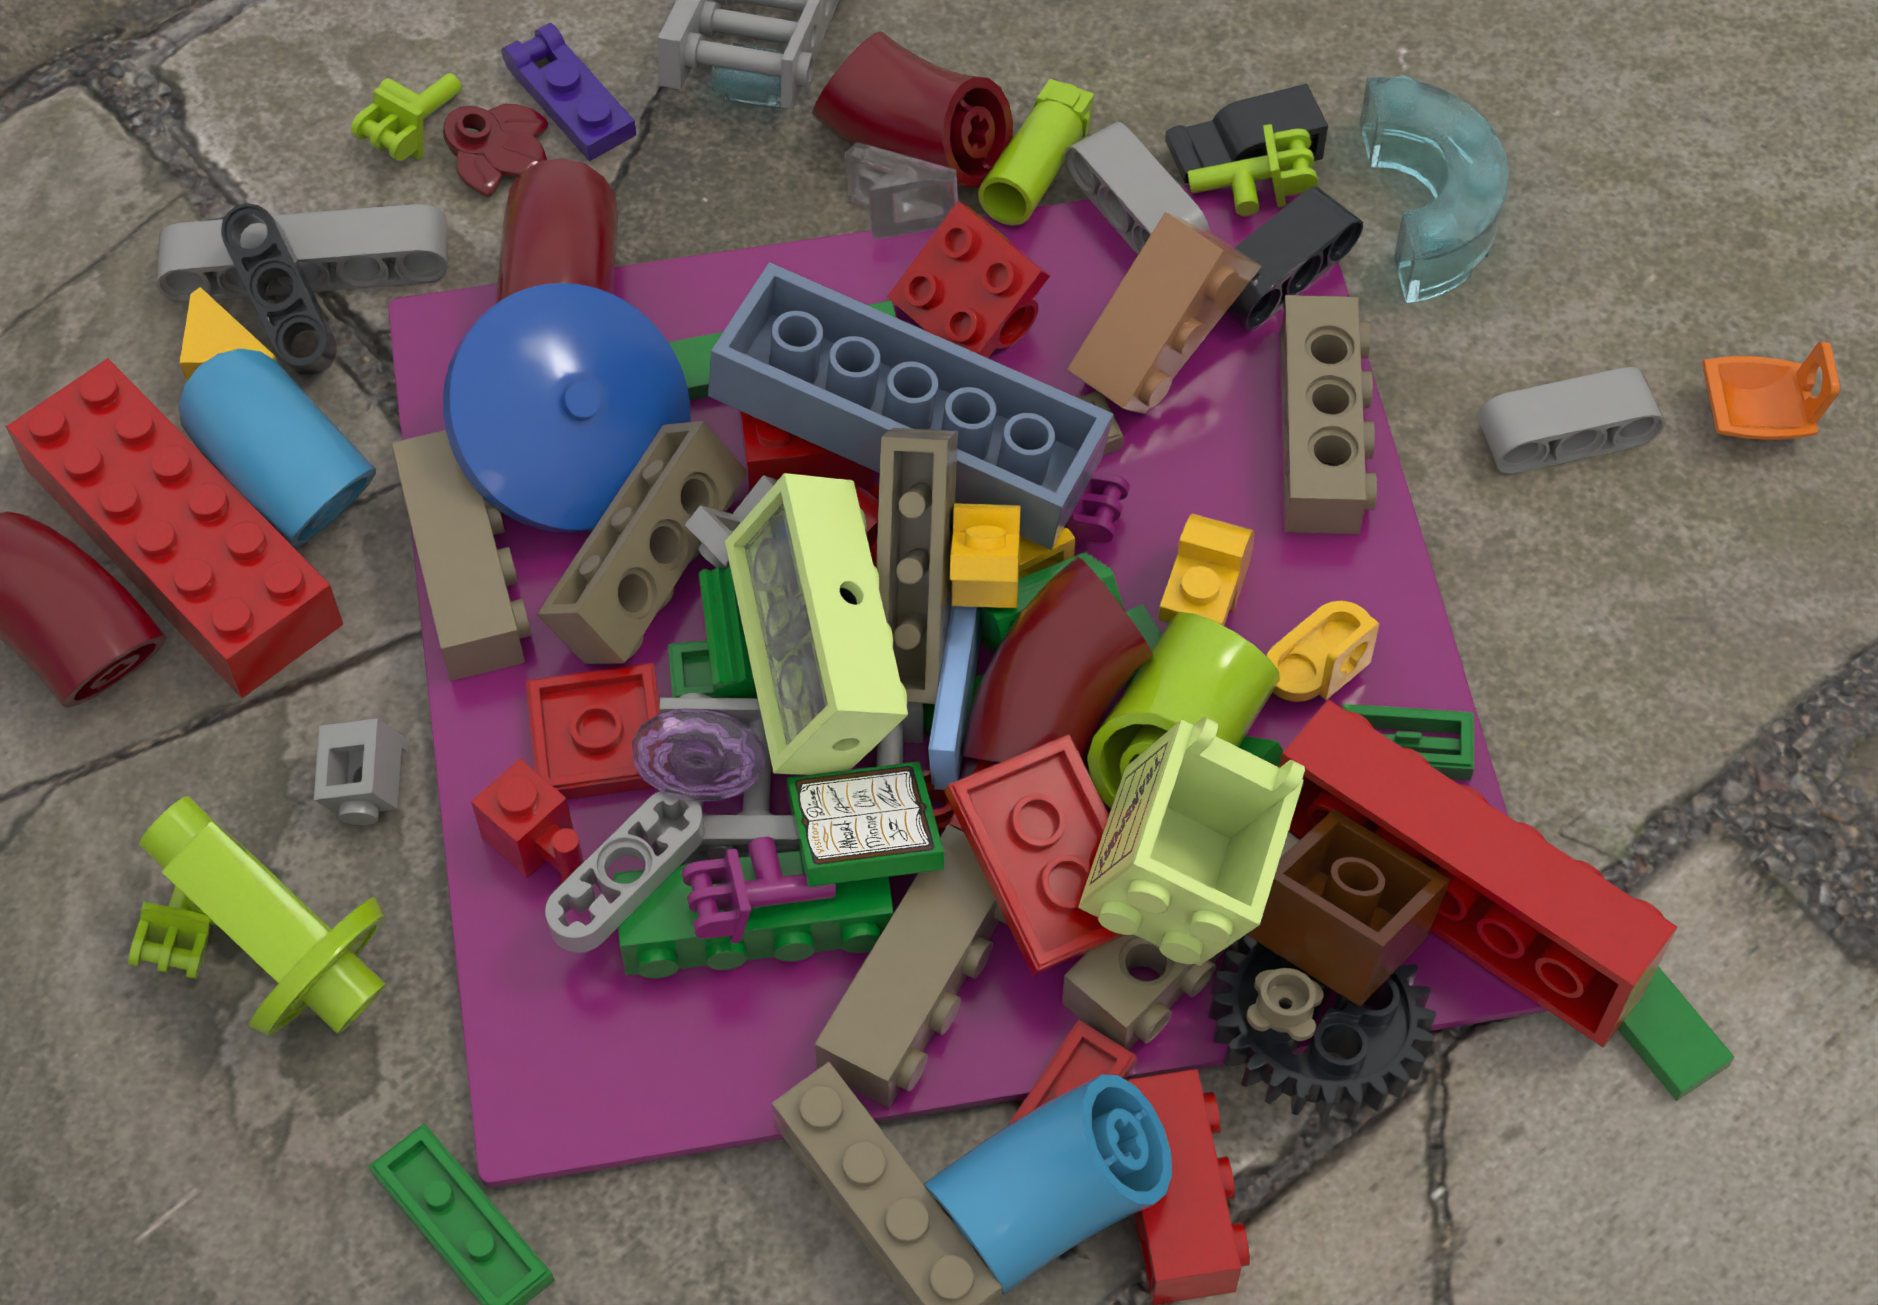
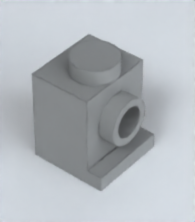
(358, 769)

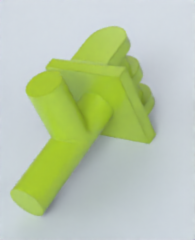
(398, 115)
(1287, 164)
(172, 935)

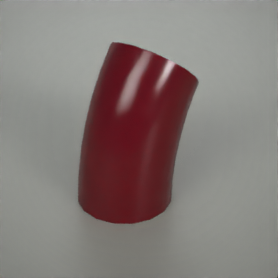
(917, 109)
(558, 229)
(68, 613)
(1055, 669)

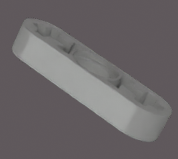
(606, 917)

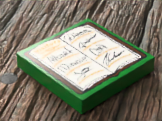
(864, 824)

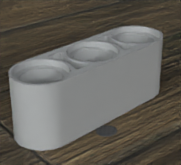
(1128, 184)
(1570, 420)

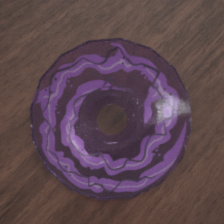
(698, 754)

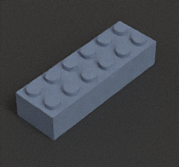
(854, 373)

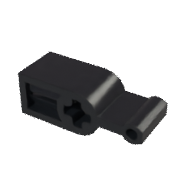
(1239, 133)

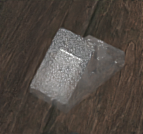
(899, 190)

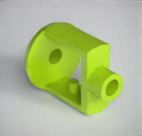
(269, 922)

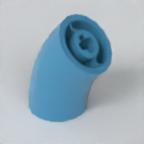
(272, 443)
(1057, 1177)

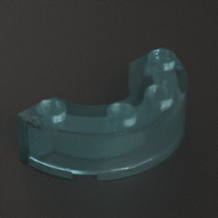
(1458, 159)

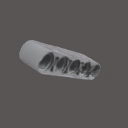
(332, 248)

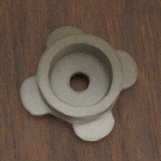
(1288, 987)

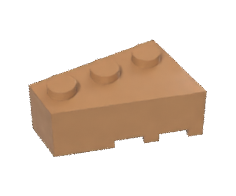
(1161, 313)

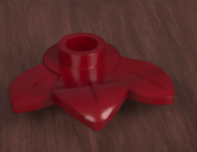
(501, 147)

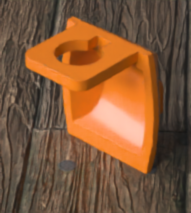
(1770, 395)

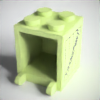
(1192, 843)

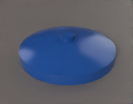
(559, 402)

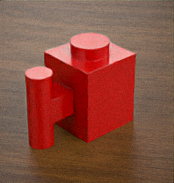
(528, 822)

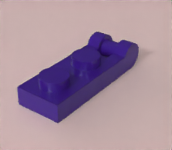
(569, 92)

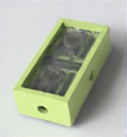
(815, 626)

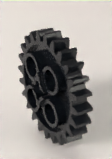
(1379, 1045)

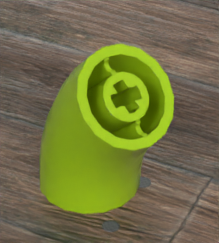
(1193, 675)

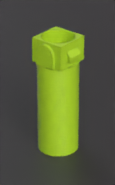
(1036, 153)

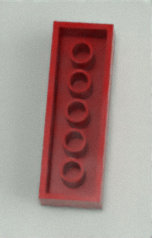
(176, 527)
(1511, 895)

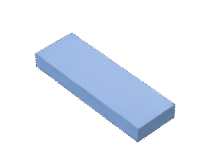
(954, 695)

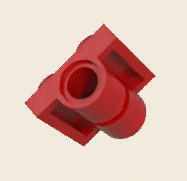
(971, 285)

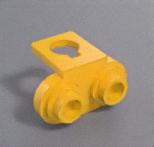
(1324, 651)

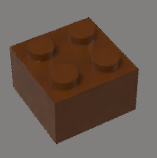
(1349, 906)

